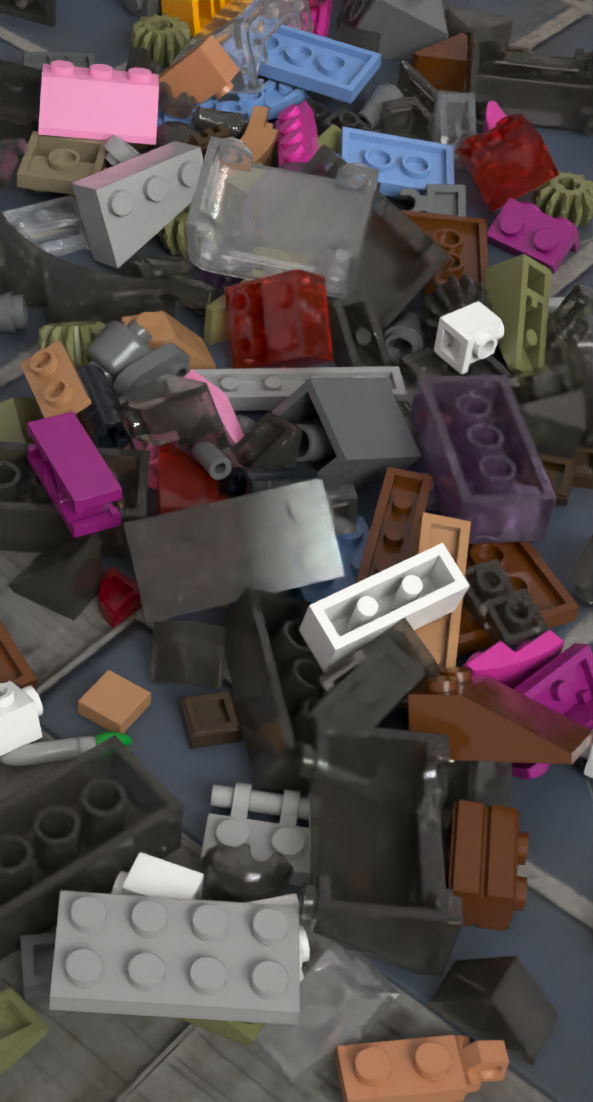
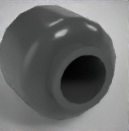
(118, 347)

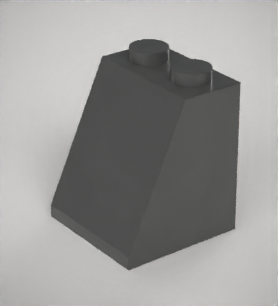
(402, 24)
(349, 430)

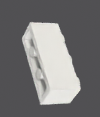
(413, 590)

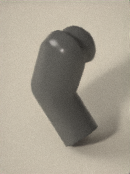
(212, 459)

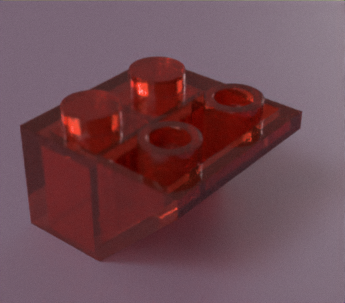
(506, 161)
(279, 321)

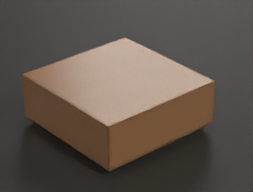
(114, 702)

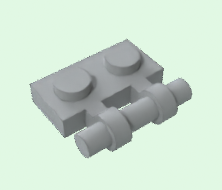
(262, 836)

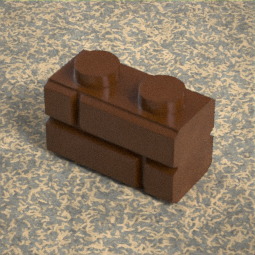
(484, 863)

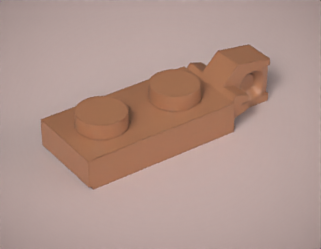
(418, 1068)

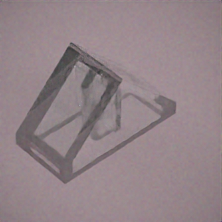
(454, 120)

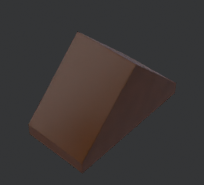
(444, 63)

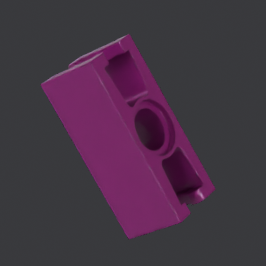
(74, 474)

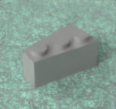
(136, 199)

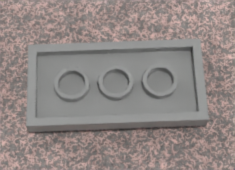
(176, 958)

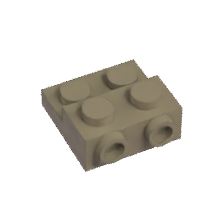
(58, 161)

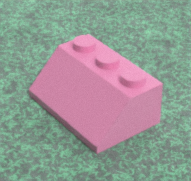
(98, 102)

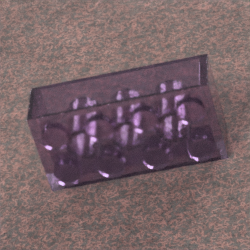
(482, 457)

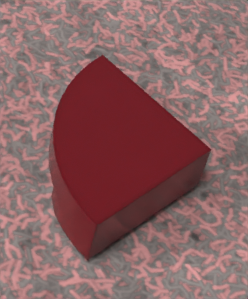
(117, 597)

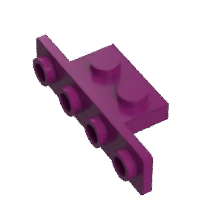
(564, 687)

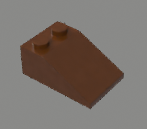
(493, 721)

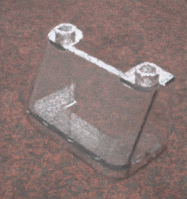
(244, 29)
(276, 220)

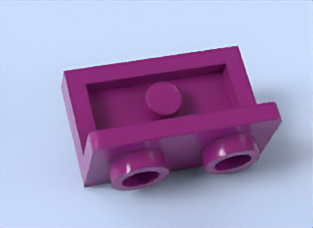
(529, 231)

